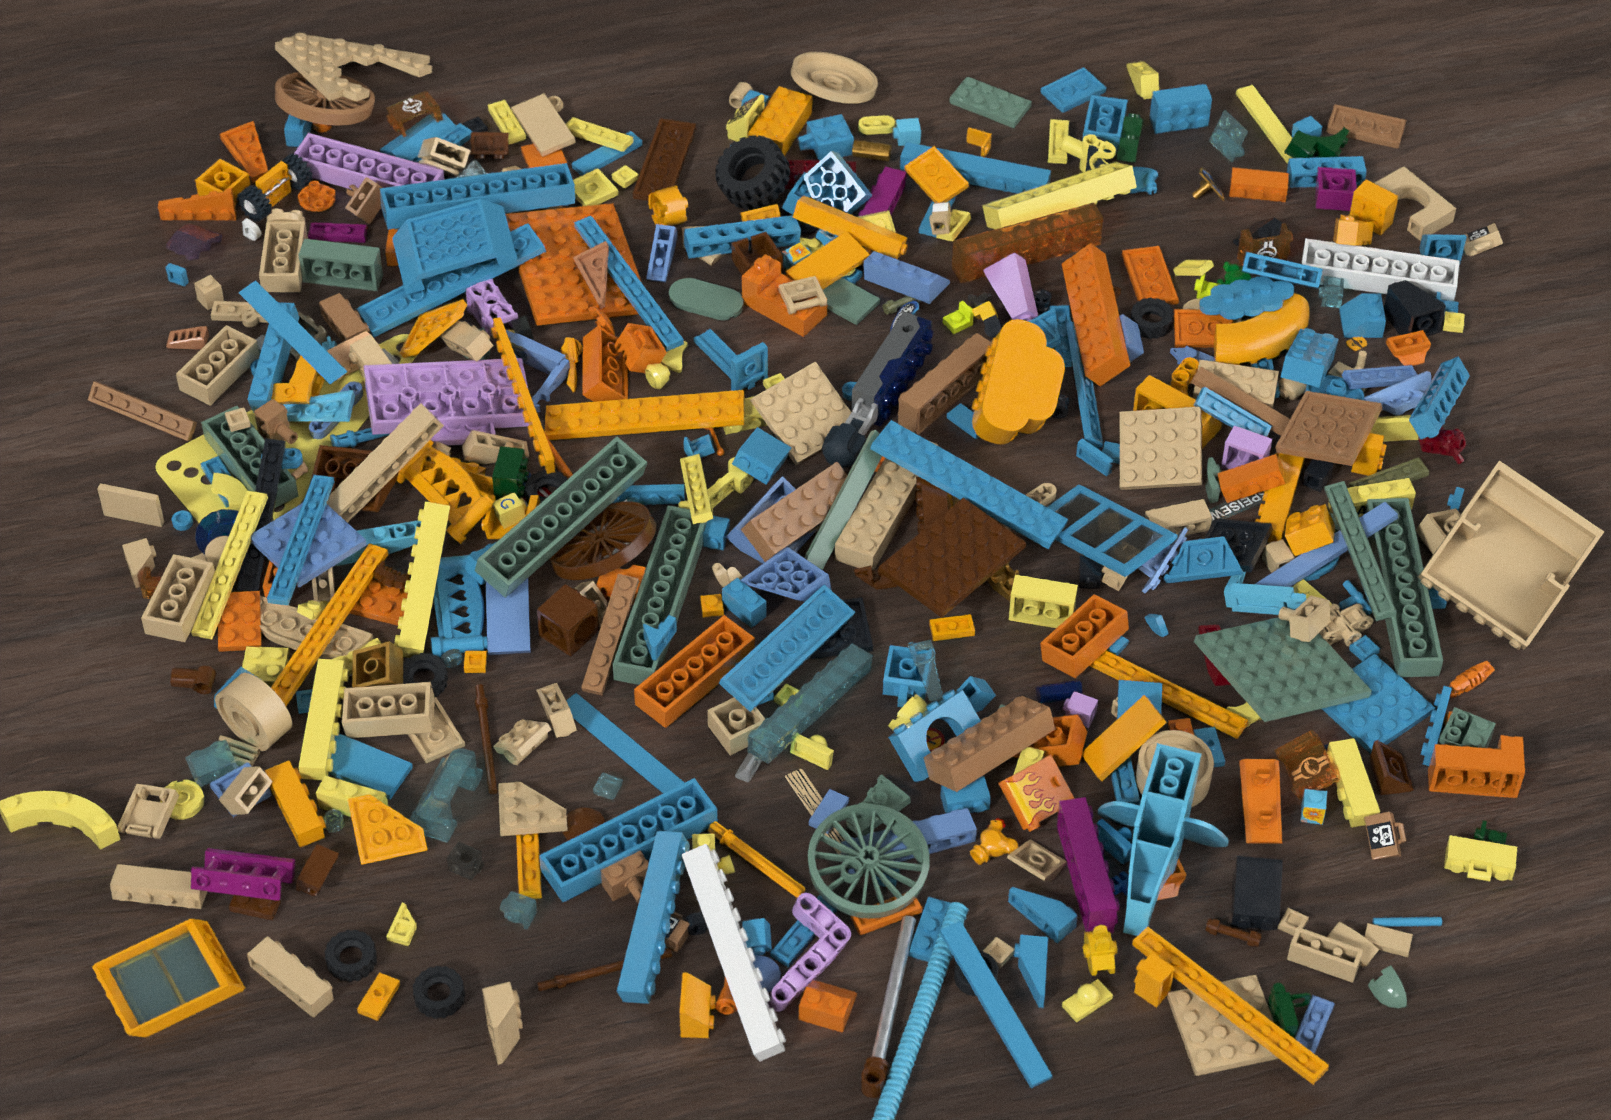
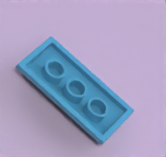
(411, 144)

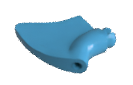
(1145, 180)

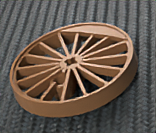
(304, 100)

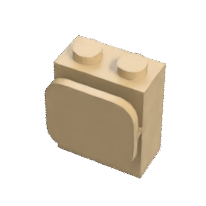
(443, 155)

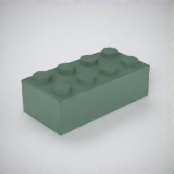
(340, 264)

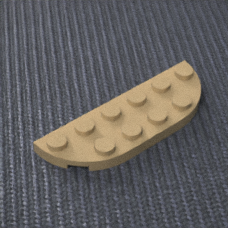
(289, 628)

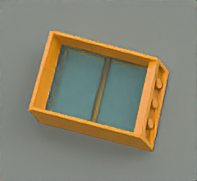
(168, 978)

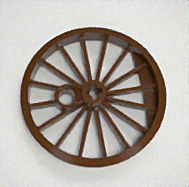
(619, 525)

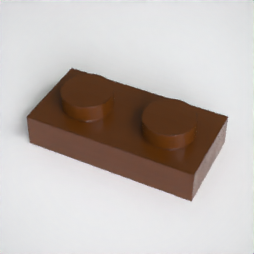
(254, 906)

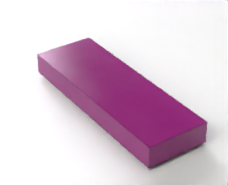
(338, 232)

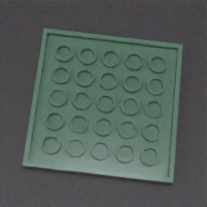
(1279, 672)

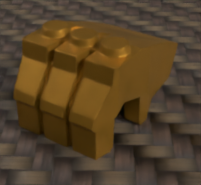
(1003, 581)

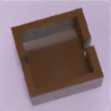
(760, 245)

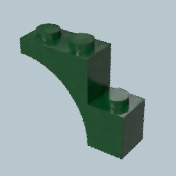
(1130, 138)
(1305, 145)

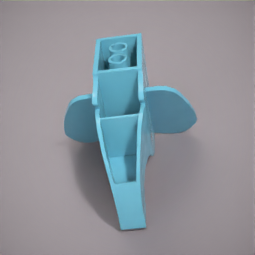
(1160, 829)

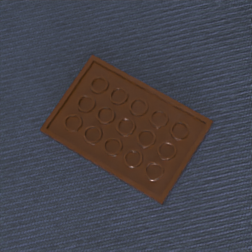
(952, 557)

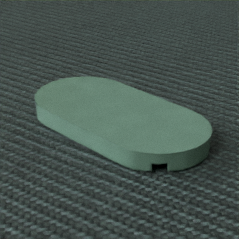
(706, 299)

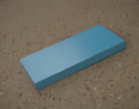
(368, 766)

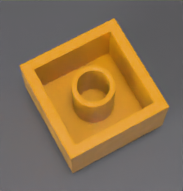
(221, 177)
(1374, 205)
(1309, 529)

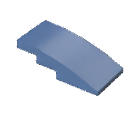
(508, 620)

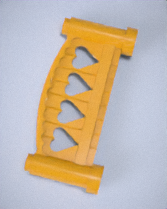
(461, 518)

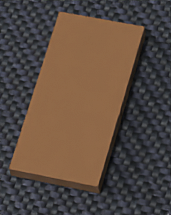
(1367, 126)

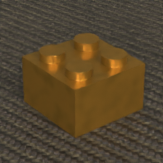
(377, 665)

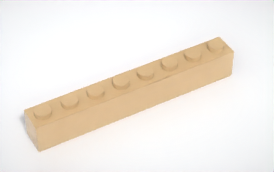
(384, 462)

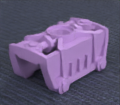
(481, 309)

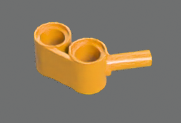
(1184, 374)

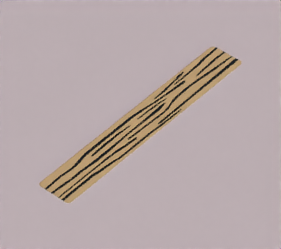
(810, 798)

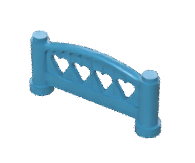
(445, 605)

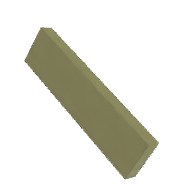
(1411, 469)

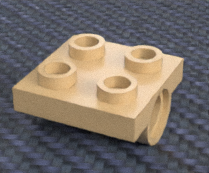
(522, 740)

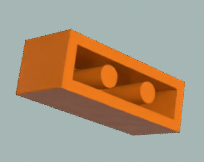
(1259, 184)
(1251, 478)

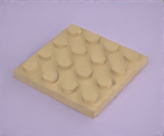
(802, 411)
(1160, 448)
(1211, 1038)

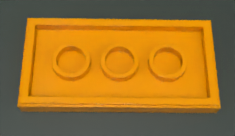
(830, 261)
(1123, 738)

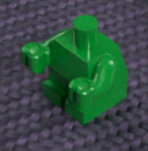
(1233, 273)

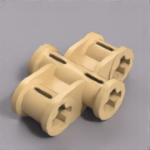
(1346, 624)

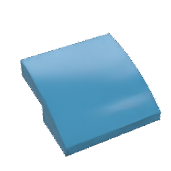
(1131, 691)

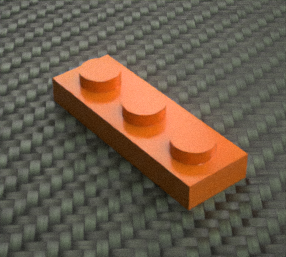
(867, 925)

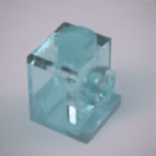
(519, 909)

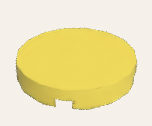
(189, 800)

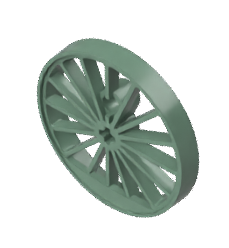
(906, 833)

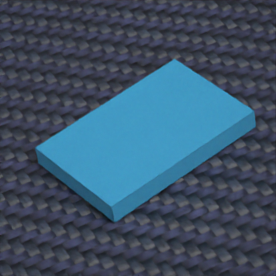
(1073, 90)

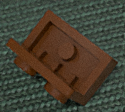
(489, 144)

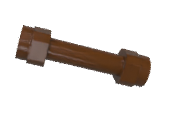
(1252, 938)

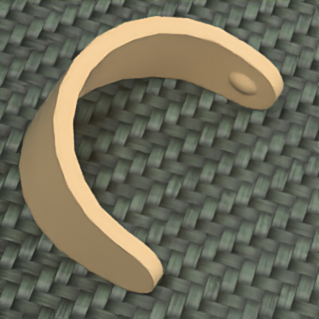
(725, 576)

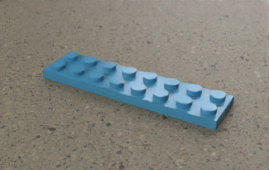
(786, 648)

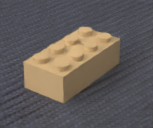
(280, 259)
(218, 365)
(1253, 381)
(178, 598)
(388, 710)

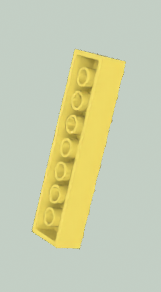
(1061, 195)

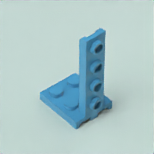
(742, 368)

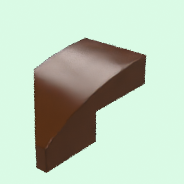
(874, 578)

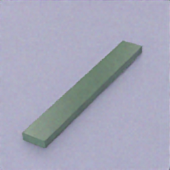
(844, 504)
(1360, 551)

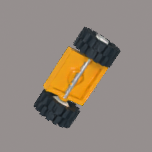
(274, 186)

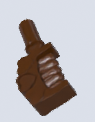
(390, 577)

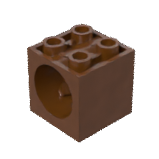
(568, 620)

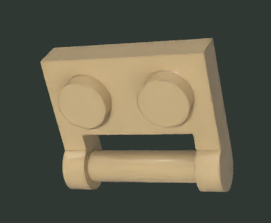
(801, 290)

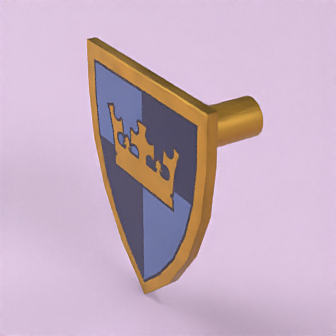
(1206, 184)

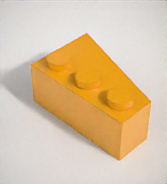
(1352, 231)

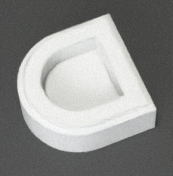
(251, 230)

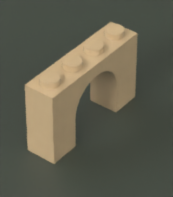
(1437, 210)

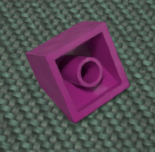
(1335, 188)

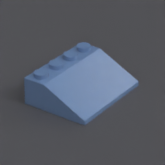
(773, 495)

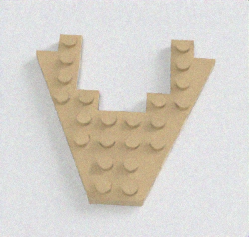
(319, 61)

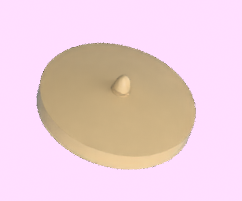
(834, 77)

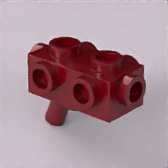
(1445, 443)

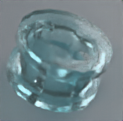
(330, 816)

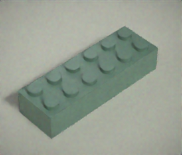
(242, 455)

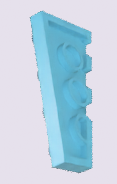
(323, 408)

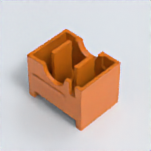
(640, 347)
(606, 582)

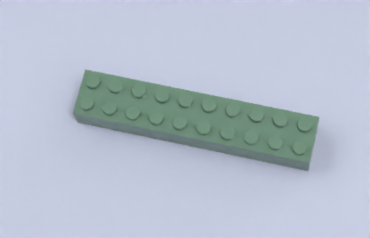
(560, 517)
(660, 593)
(1413, 630)

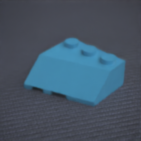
(836, 184)

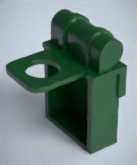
(1283, 1010)

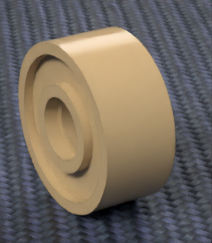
(253, 711)
(1180, 740)

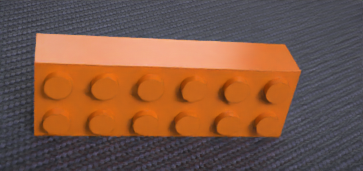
(693, 671)

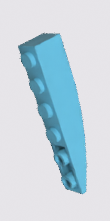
(390, 537)

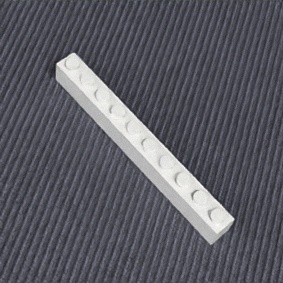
(733, 952)

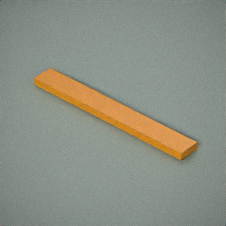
(1173, 694)

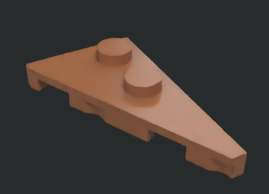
(594, 267)

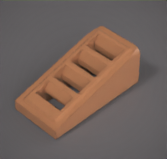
(198, 338)

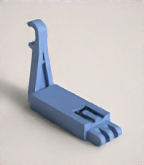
(543, 359)

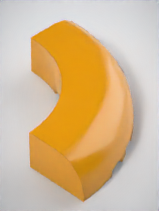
(1262, 335)

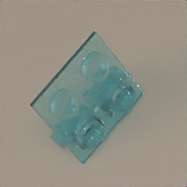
(1229, 136)

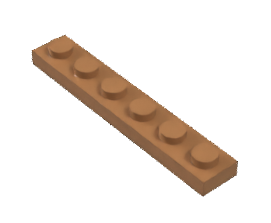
(142, 411)
(610, 634)

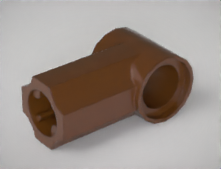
(200, 680)

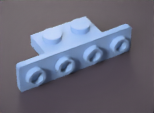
(1402, 395)
(1158, 564)

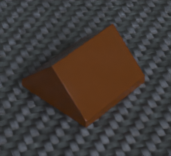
(1389, 770)

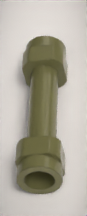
(891, 306)

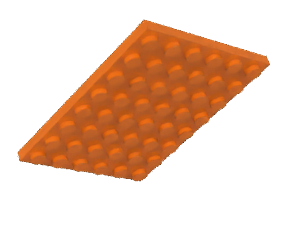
(553, 279)

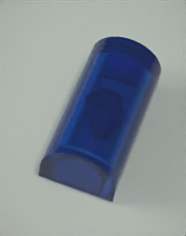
(1057, 691)

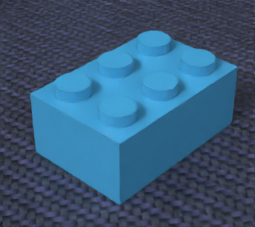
(1180, 108)
(1105, 119)

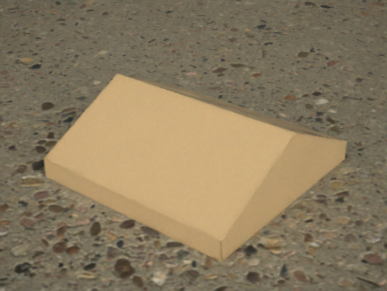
(1038, 860)

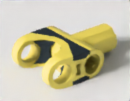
(1089, 151)

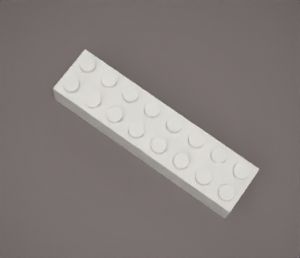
(1377, 268)

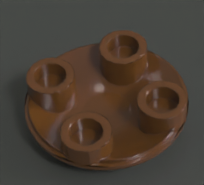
(581, 821)

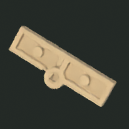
(236, 312)

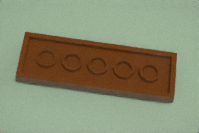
(664, 157)

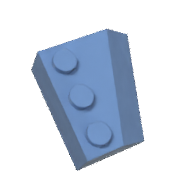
(788, 576)

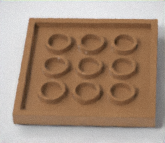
(1328, 428)

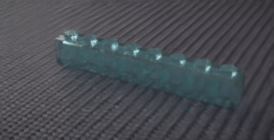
(809, 703)

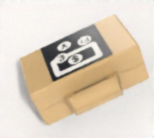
(1482, 240)

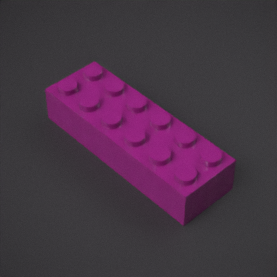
(1086, 864)

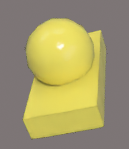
(813, 750)
(1087, 1000)

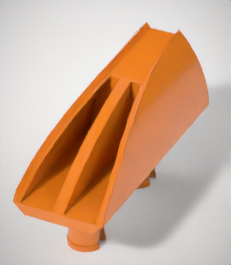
(1261, 800)

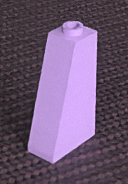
(1013, 286)

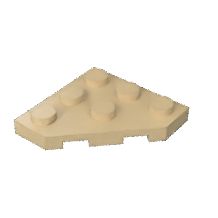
(528, 811)

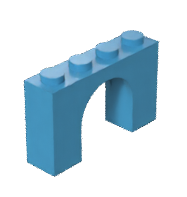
(910, 739)

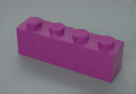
(886, 192)

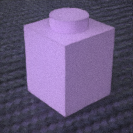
(1083, 706)

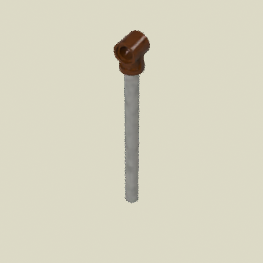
(876, 1065)

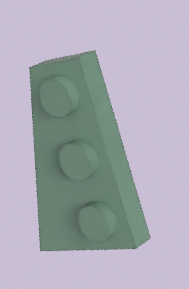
(883, 794)

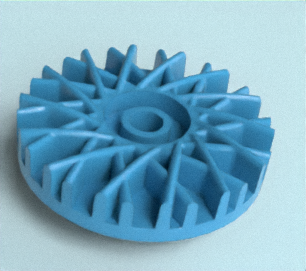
(1336, 386)

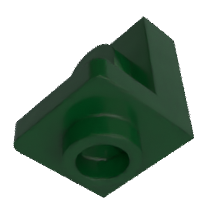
(1489, 835)

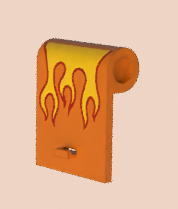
(1036, 792)

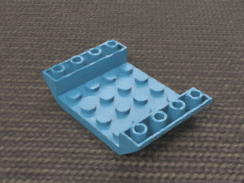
(452, 241)

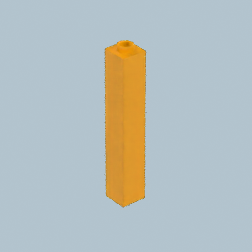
(839, 222)

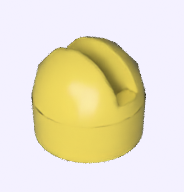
(726, 865)

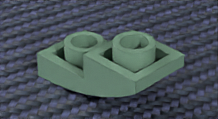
(1212, 481)

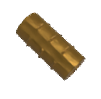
(871, 150)

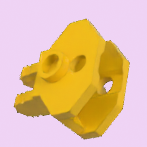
(1099, 950)

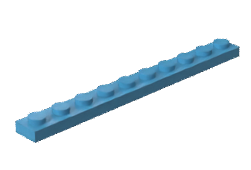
(631, 285)

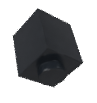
(1317, 474)
(1089, 573)

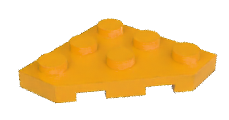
(431, 326)
(382, 831)

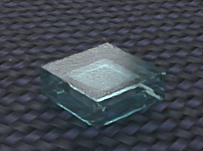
(607, 786)

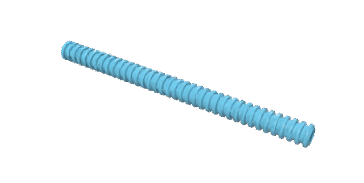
(918, 1020)

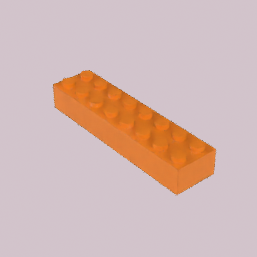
(1095, 315)

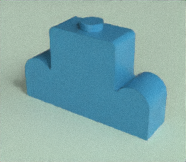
(1282, 270)

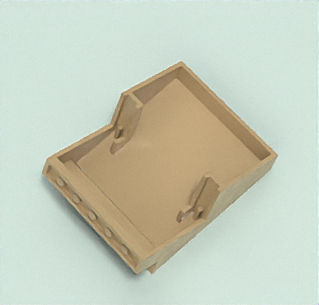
(1510, 555)

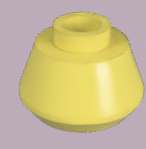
(657, 375)

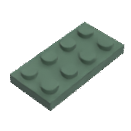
(990, 102)

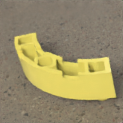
(60, 809)

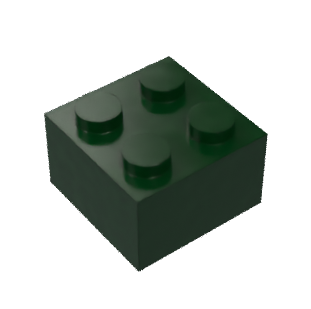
(510, 472)

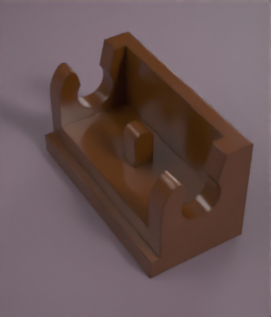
(316, 870)

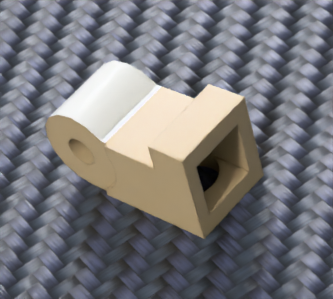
(940, 216)

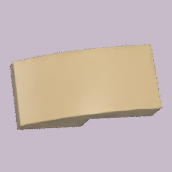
(1349, 936)

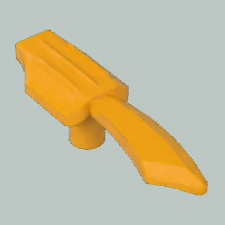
(570, 351)

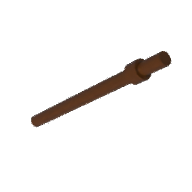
(481, 705)
(562, 980)

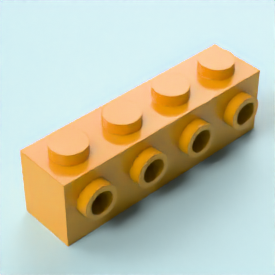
(295, 804)

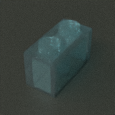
(211, 762)

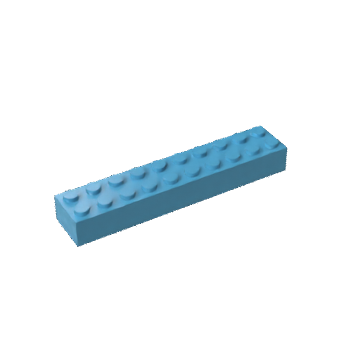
(511, 189)

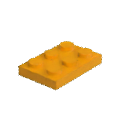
(936, 176)

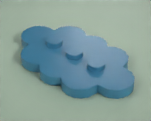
(1246, 297)

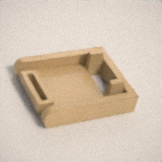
(145, 816)

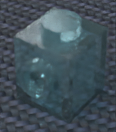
(1331, 292)

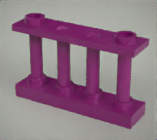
(243, 874)

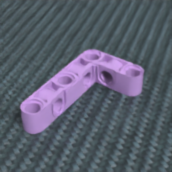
(819, 956)

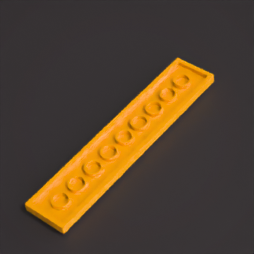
(645, 415)

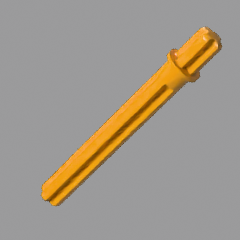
(756, 859)

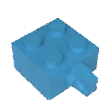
(827, 136)
(902, 675)

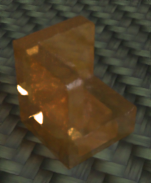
(148, 583)

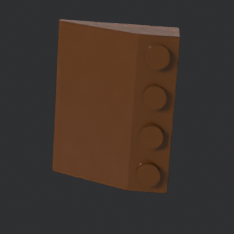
(340, 463)

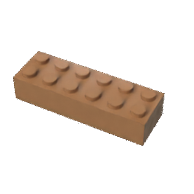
(943, 385)
(795, 513)
(989, 743)

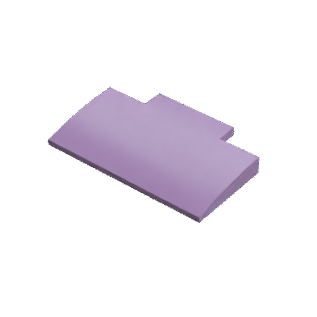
(457, 393)

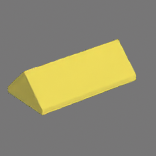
(1395, 428)

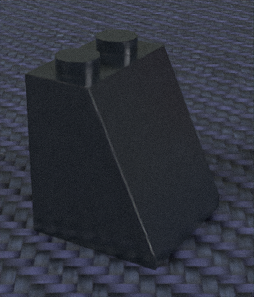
(1413, 309)
(1256, 893)

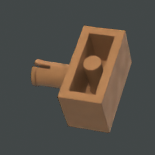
(365, 200)
(273, 422)
(625, 877)

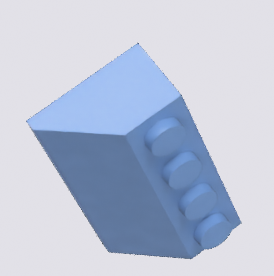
(903, 277)

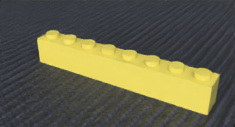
(423, 579)

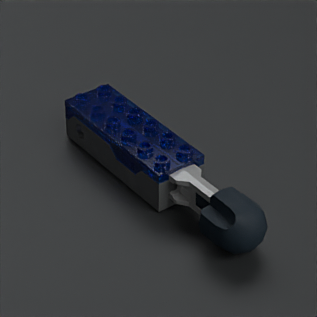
(880, 387)

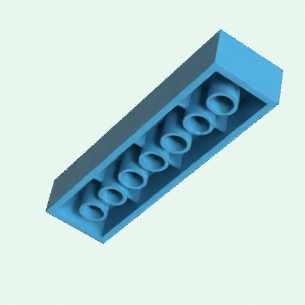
(579, 862)

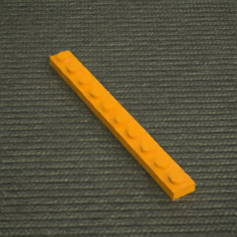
(524, 399)
(328, 623)
(1233, 1007)

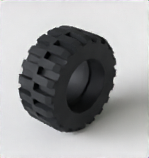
(743, 156)

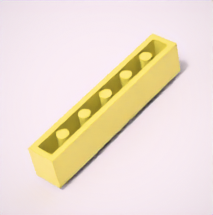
(323, 719)

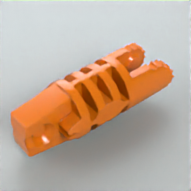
(1471, 678)

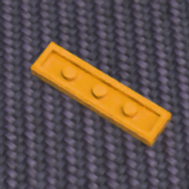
(529, 865)

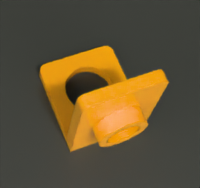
(980, 139)

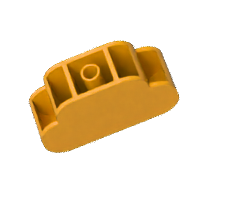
(1017, 383)

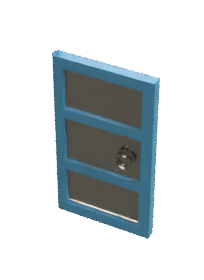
(1109, 531)

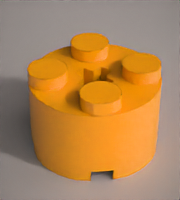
(668, 206)

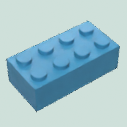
(1309, 357)

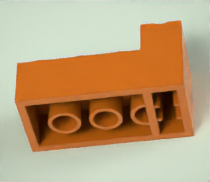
(762, 294)
(1478, 770)

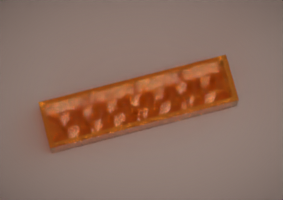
(1032, 240)

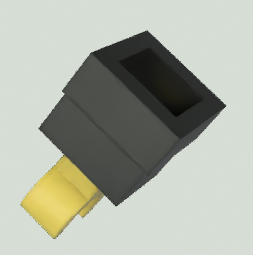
(522, 327)

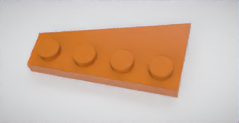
(246, 149)
(207, 207)

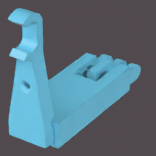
(1260, 598)

